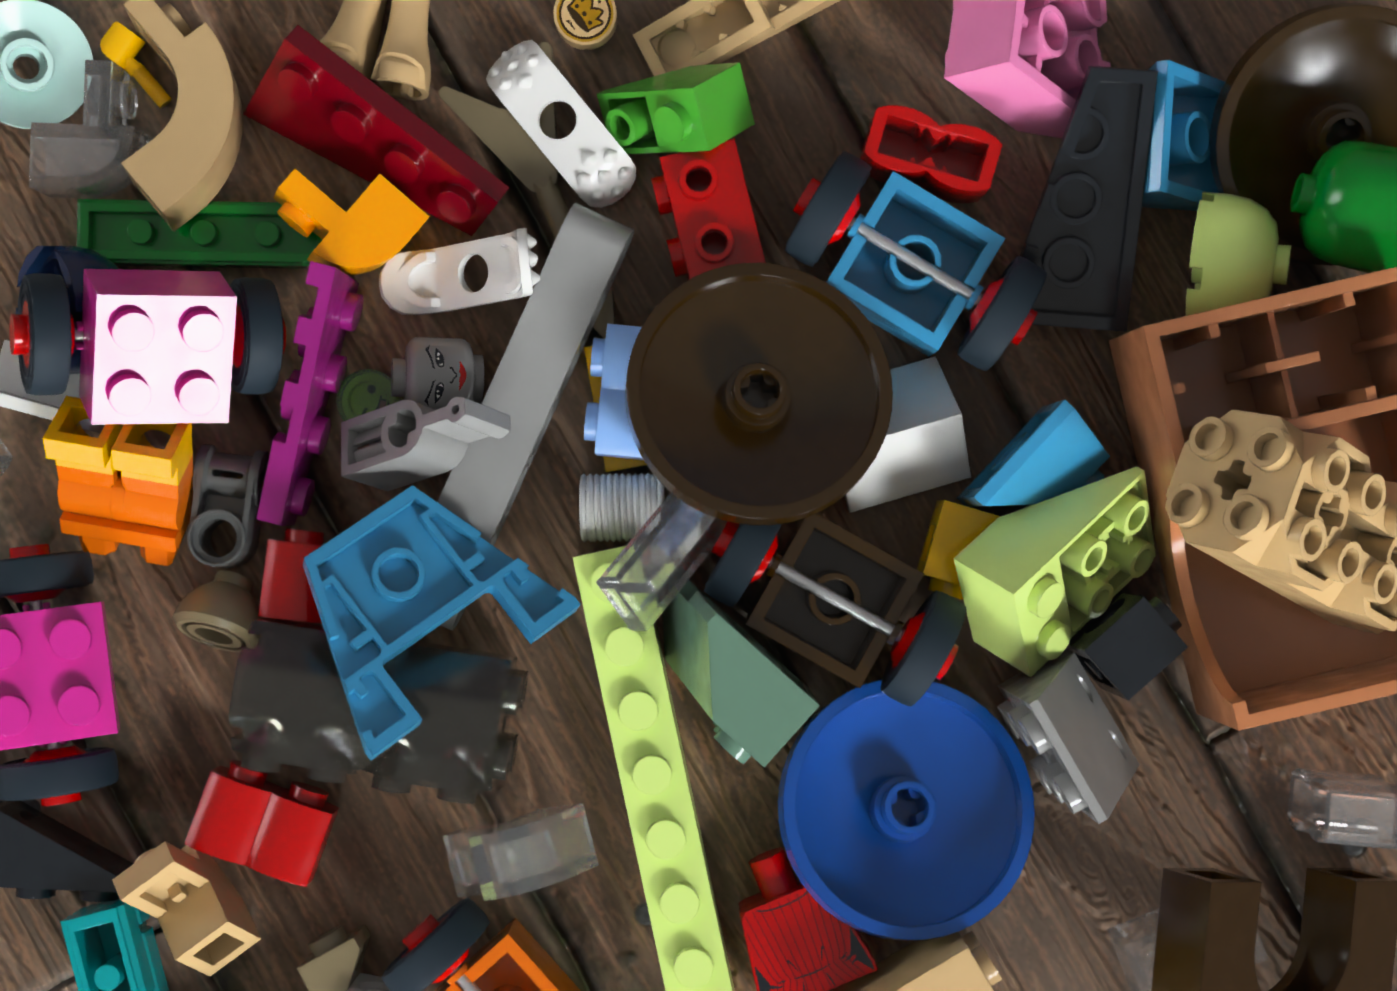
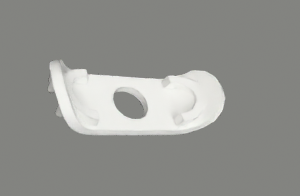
(586, 157)
(435, 280)

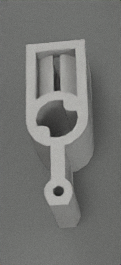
(414, 440)

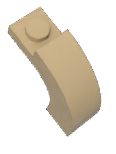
(201, 142)

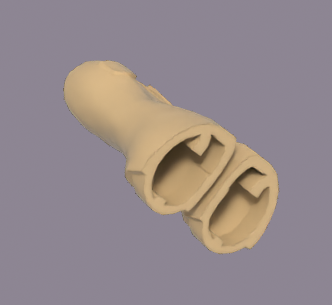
(404, 58)

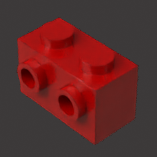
(708, 210)

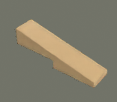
(717, 30)

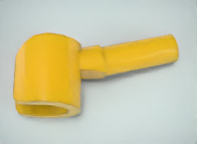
(122, 47)

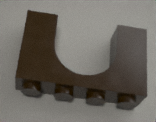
(1212, 928)

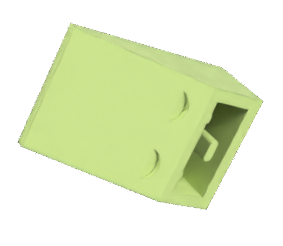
(1055, 567)

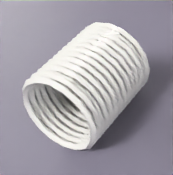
(617, 505)

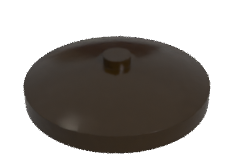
(1296, 96)
(758, 393)

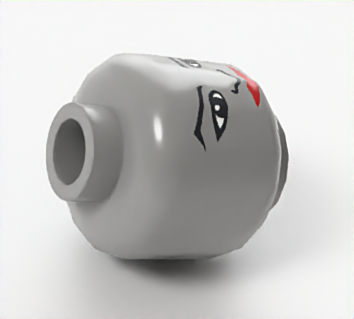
(438, 371)

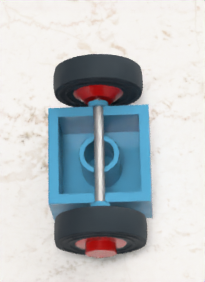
(915, 263)

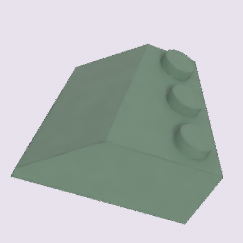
(733, 678)

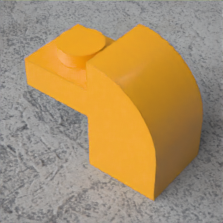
(355, 239)

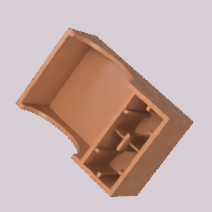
(1327, 368)

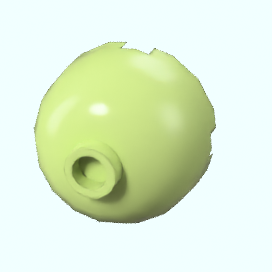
(1234, 253)

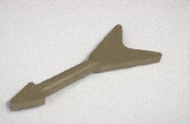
(524, 158)

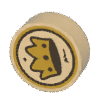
(585, 22)

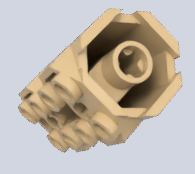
(1291, 515)

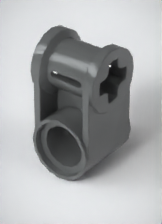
(226, 500)

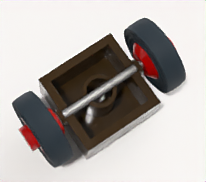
(839, 603)

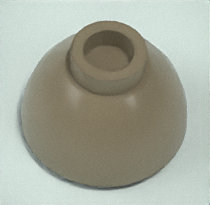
(220, 613)

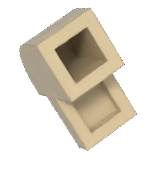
(193, 903)

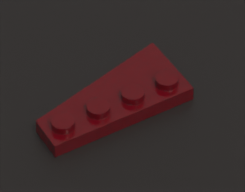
(357, 125)

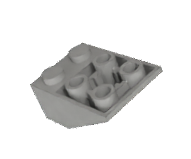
(1073, 733)

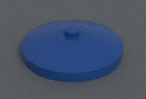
(906, 812)

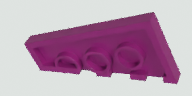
(306, 394)

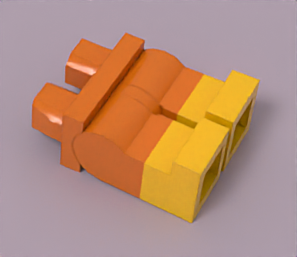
(121, 484)

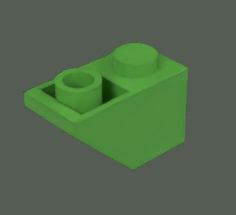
(678, 110)

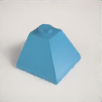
(1040, 462)

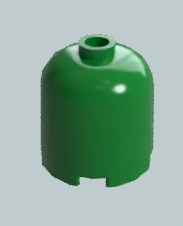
(1350, 206)

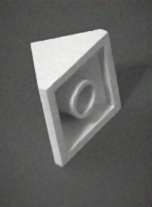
(923, 439)

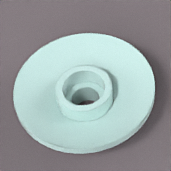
(60, 52)

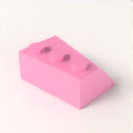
(1025, 57)

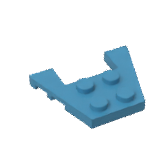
(397, 582)

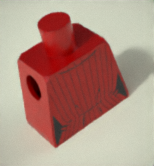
(793, 938)

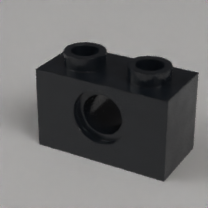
(1128, 644)

